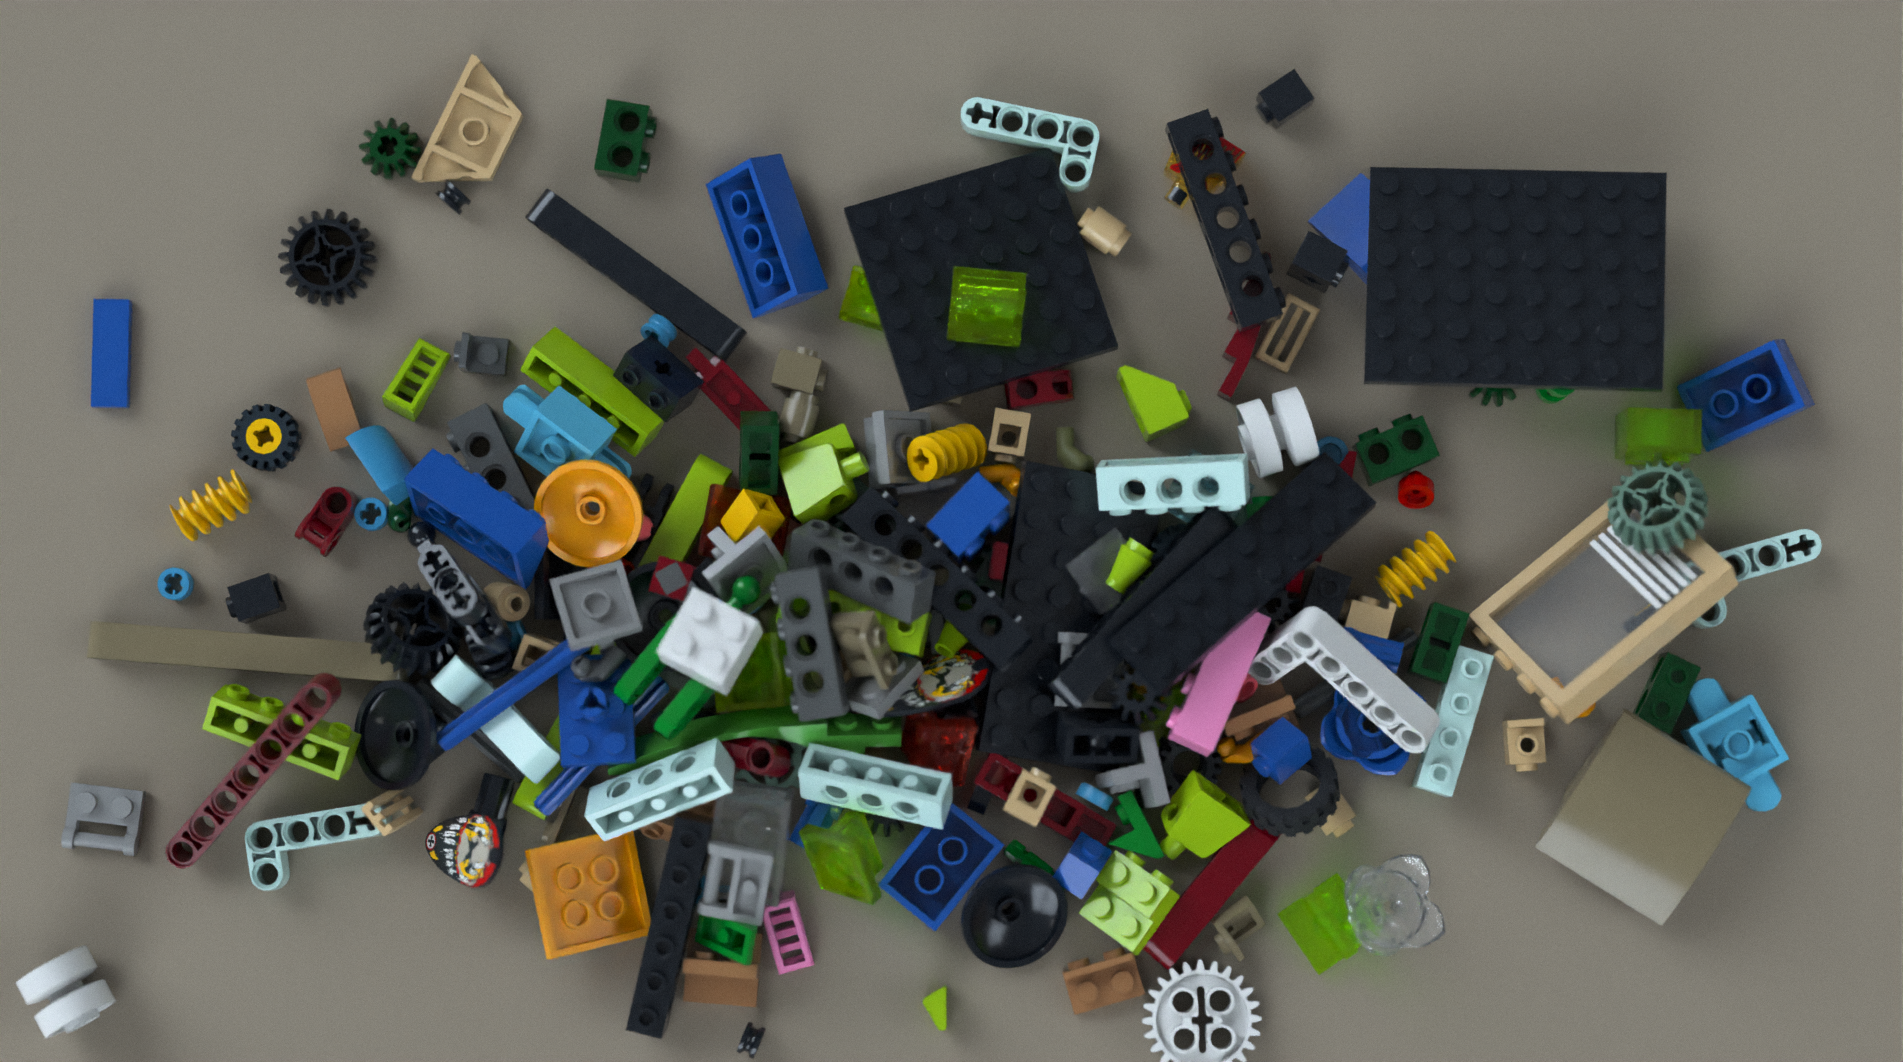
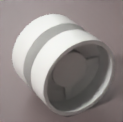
(1267, 435)
(70, 1000)

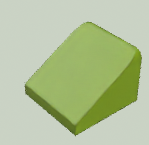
(937, 1007)

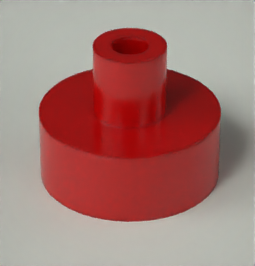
(1416, 491)

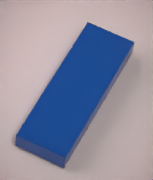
(111, 353)

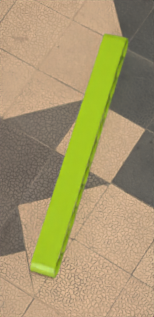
(672, 540)

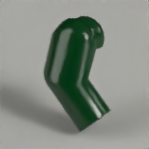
(400, 516)

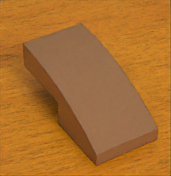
(333, 407)

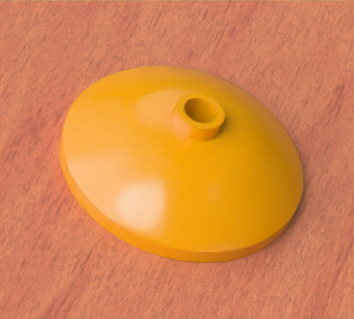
(574, 529)

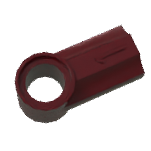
(751, 754)

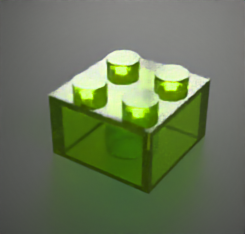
(1658, 435)
(761, 680)

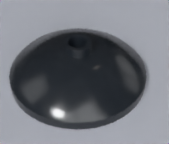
(649, 607)
(395, 735)
(1022, 930)

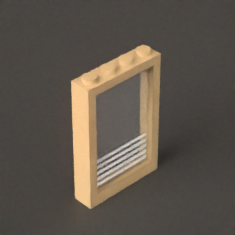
(1596, 612)

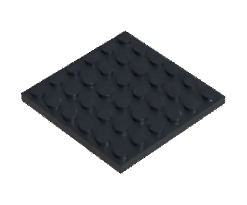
(991, 219)

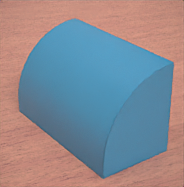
(382, 460)

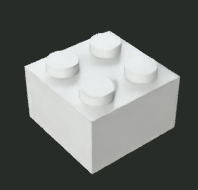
(709, 641)

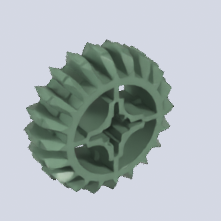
(1662, 519)

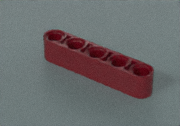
(1208, 894)

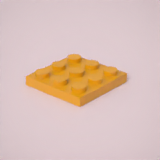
(588, 893)

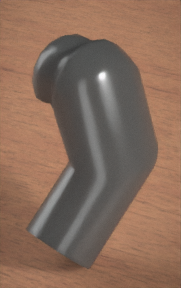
(598, 670)

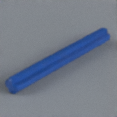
(507, 695)
(571, 777)

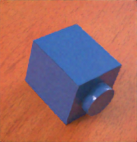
(1280, 751)
(1081, 865)

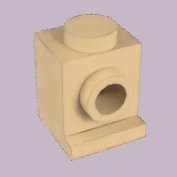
(1012, 422)
(1367, 616)
(532, 648)
(1513, 733)
(1025, 811)

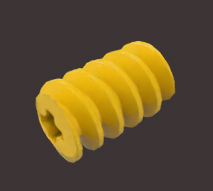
(946, 452)
(212, 506)
(1414, 567)

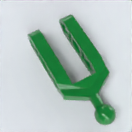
(694, 694)

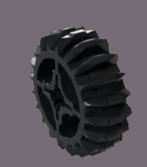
(342, 255)
(391, 621)

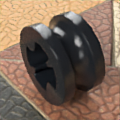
(453, 197)
(751, 1040)

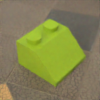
(1153, 402)

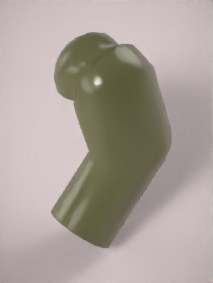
(1069, 455)

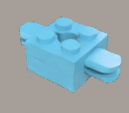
(560, 430)
(1736, 740)

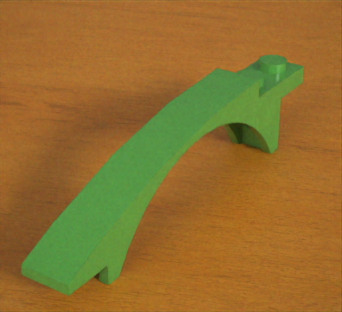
(843, 732)

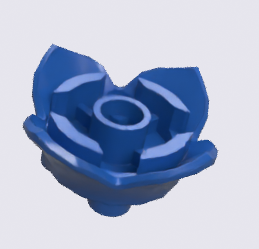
(1348, 740)

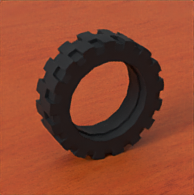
(1298, 818)

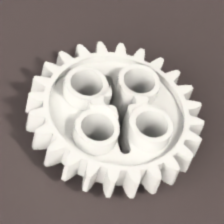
(1234, 1017)

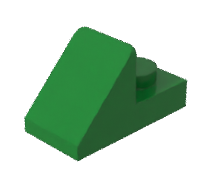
(1141, 838)
(727, 937)

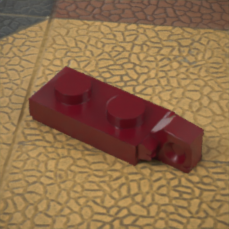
(725, 387)

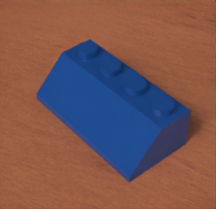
(766, 235)
(478, 516)

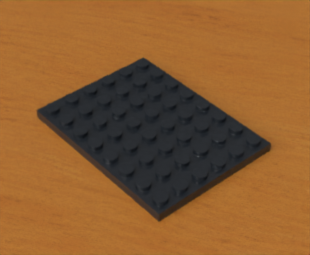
(1516, 279)

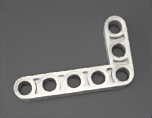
(1351, 670)

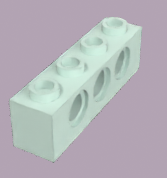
(1227, 469)
(1457, 712)
(875, 785)
(660, 789)

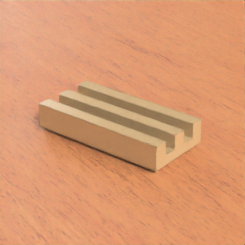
(1273, 360)
(399, 804)

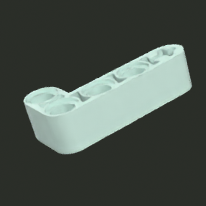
(1028, 136)
(1751, 566)
(509, 730)
(284, 840)

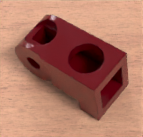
(1039, 390)

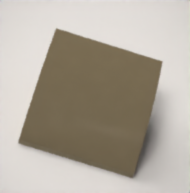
(1643, 817)

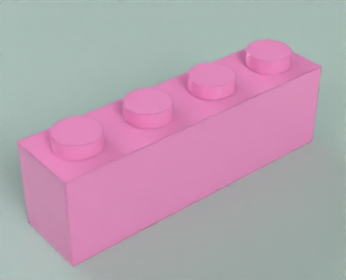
(1215, 688)

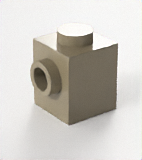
(799, 371)

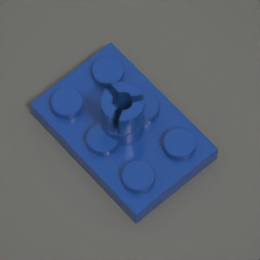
(594, 721)

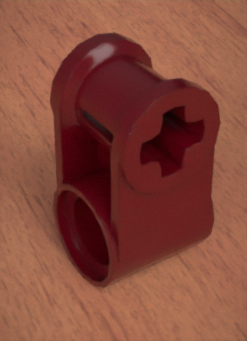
(326, 521)

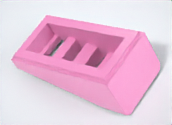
(796, 962)

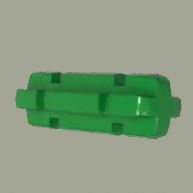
(1016, 852)

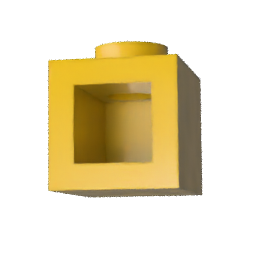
(749, 512)

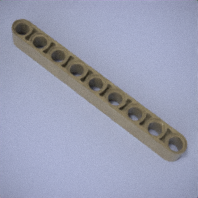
(238, 651)

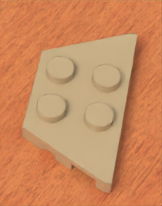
(471, 130)

